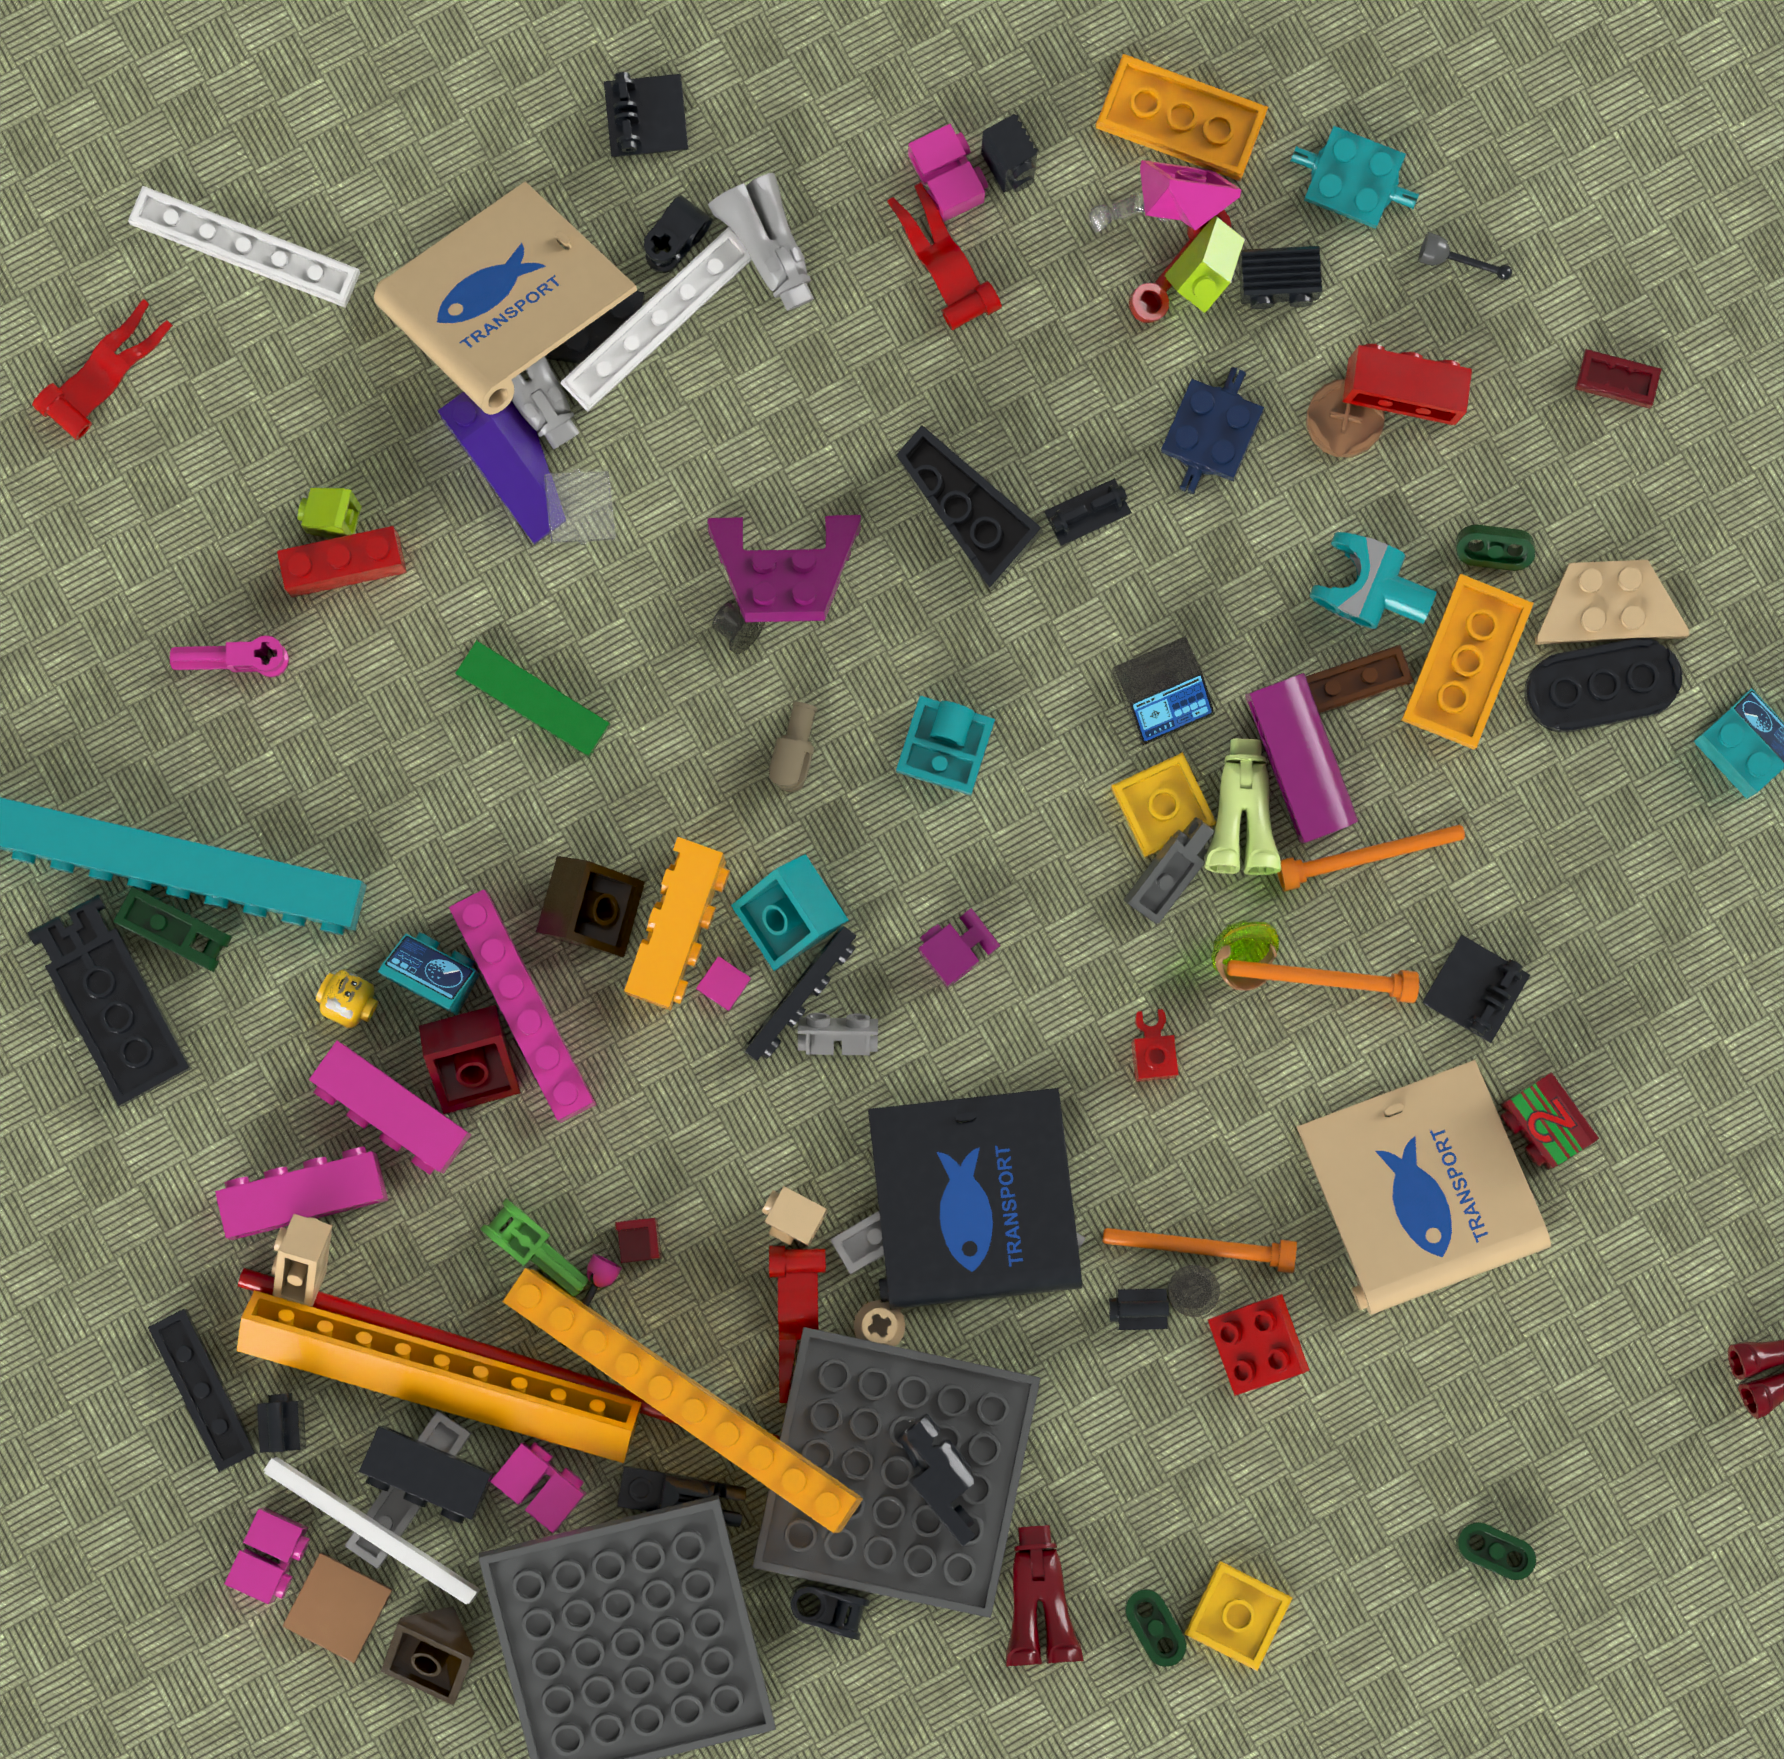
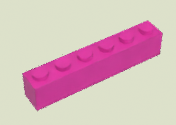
(522, 1006)

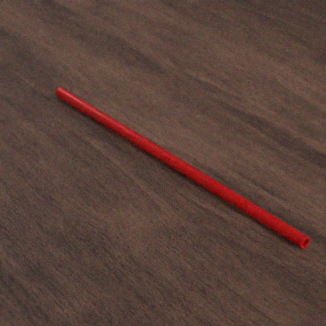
(264, 1283)

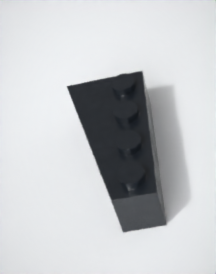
(973, 510)

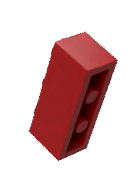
(1407, 384)
(341, 561)

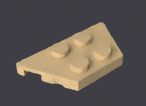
(1610, 604)

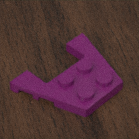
(784, 582)

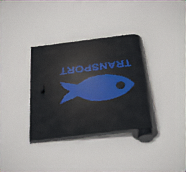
(976, 1201)

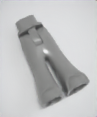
(761, 225)
(544, 404)

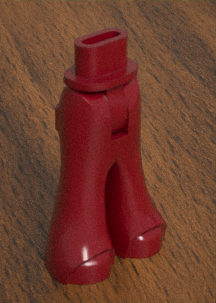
(1751, 1358)
(1036, 1578)

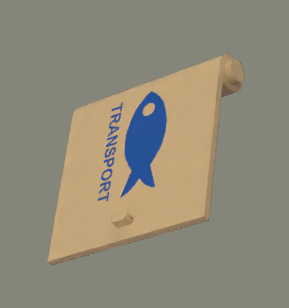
(501, 294)
(1423, 1190)

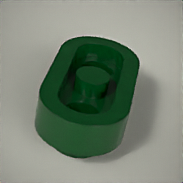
(1494, 547)
(1495, 1551)
(1154, 1627)

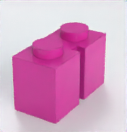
(950, 176)
(525, 1471)
(260, 1575)

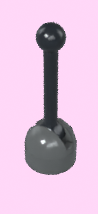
(1436, 250)

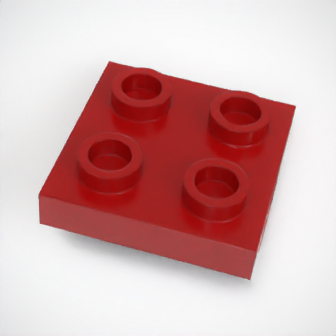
(1258, 1344)

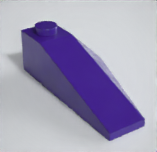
(507, 457)

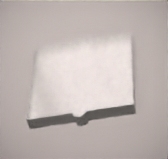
(579, 506)

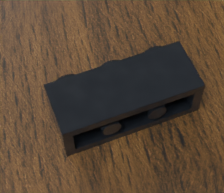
(425, 1474)

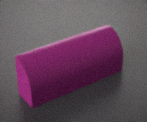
(1301, 758)

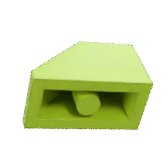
(1207, 264)
(329, 512)

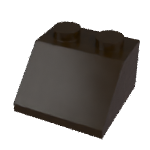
(590, 906)

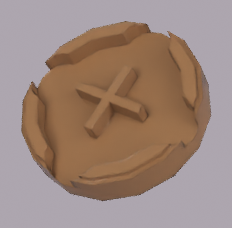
(1340, 426)

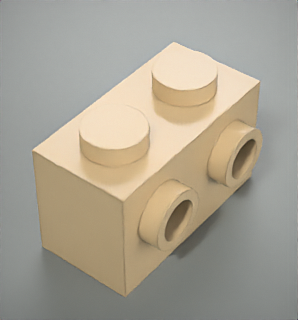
(793, 1216)
(301, 1259)

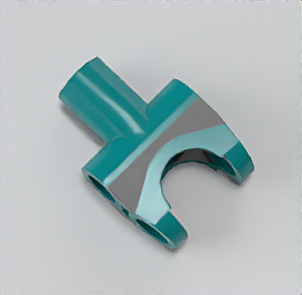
(1376, 585)

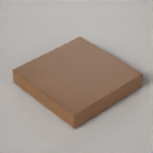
(337, 1607)

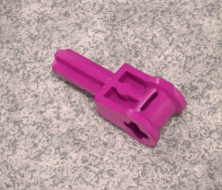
(233, 656)

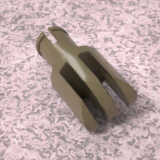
(794, 750)

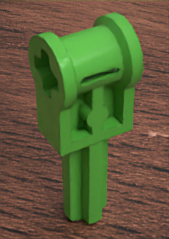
(527, 1242)

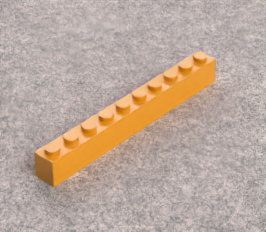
(438, 1376)
(683, 1400)

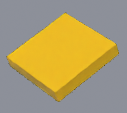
(1161, 803)
(1238, 1615)

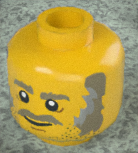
(346, 998)

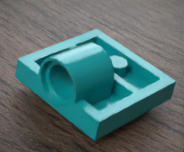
(945, 745)

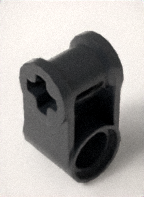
(680, 230)
(832, 1610)

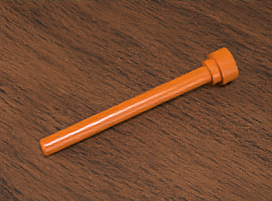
(1296, 871)
(1401, 985)
(1278, 1255)

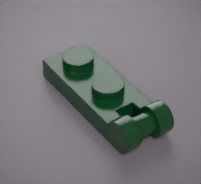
(171, 928)

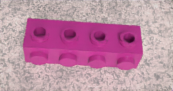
(390, 1108)
(311, 1192)

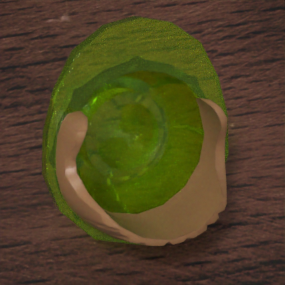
(1244, 942)

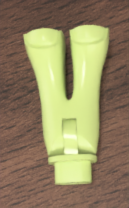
(1246, 790)

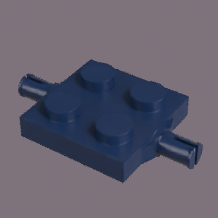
(1212, 430)

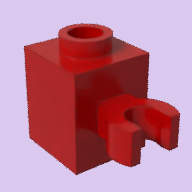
(1153, 1054)

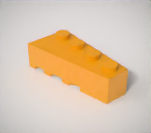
(677, 924)

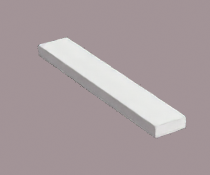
(244, 246)
(657, 320)
(371, 1530)

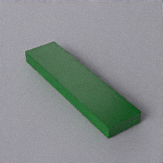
(532, 699)

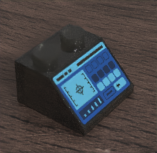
(1163, 691)

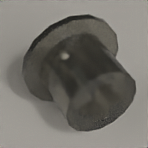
(732, 625)
(1193, 1290)

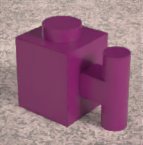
(950, 953)

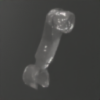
(1102, 215)

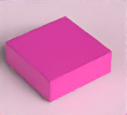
(723, 983)

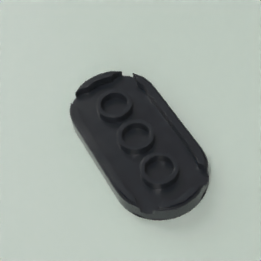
(1603, 685)

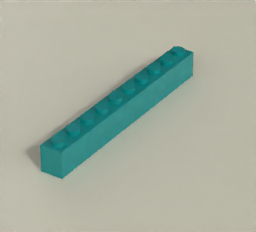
(180, 867)

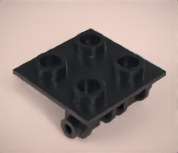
(645, 114)
(1476, 988)

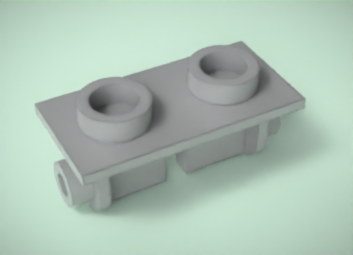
(823, 1031)

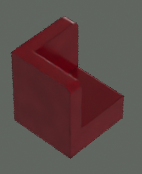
(639, 1240)

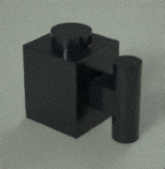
(1139, 1309)
(281, 1424)

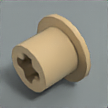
(879, 1323)

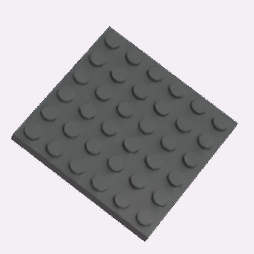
(845, 1417)
(629, 1637)

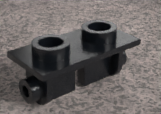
(1088, 512)

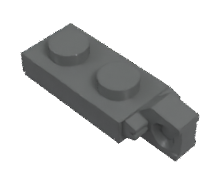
(1170, 871)

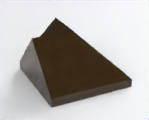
(430, 1653)

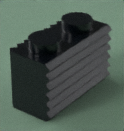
(1009, 154)
(1280, 276)

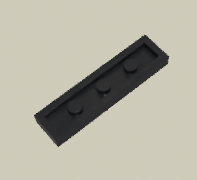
(790, 1007)
(202, 1390)

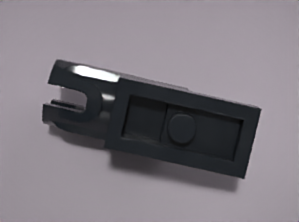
(942, 1475)
(656, 1490)

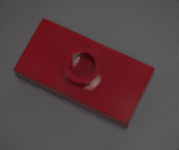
(1618, 378)

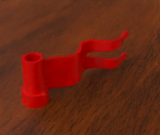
(947, 265)
(98, 377)
(797, 1301)

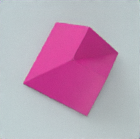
(1185, 192)

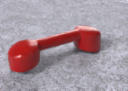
(1150, 300)

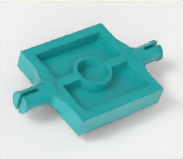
(1354, 177)

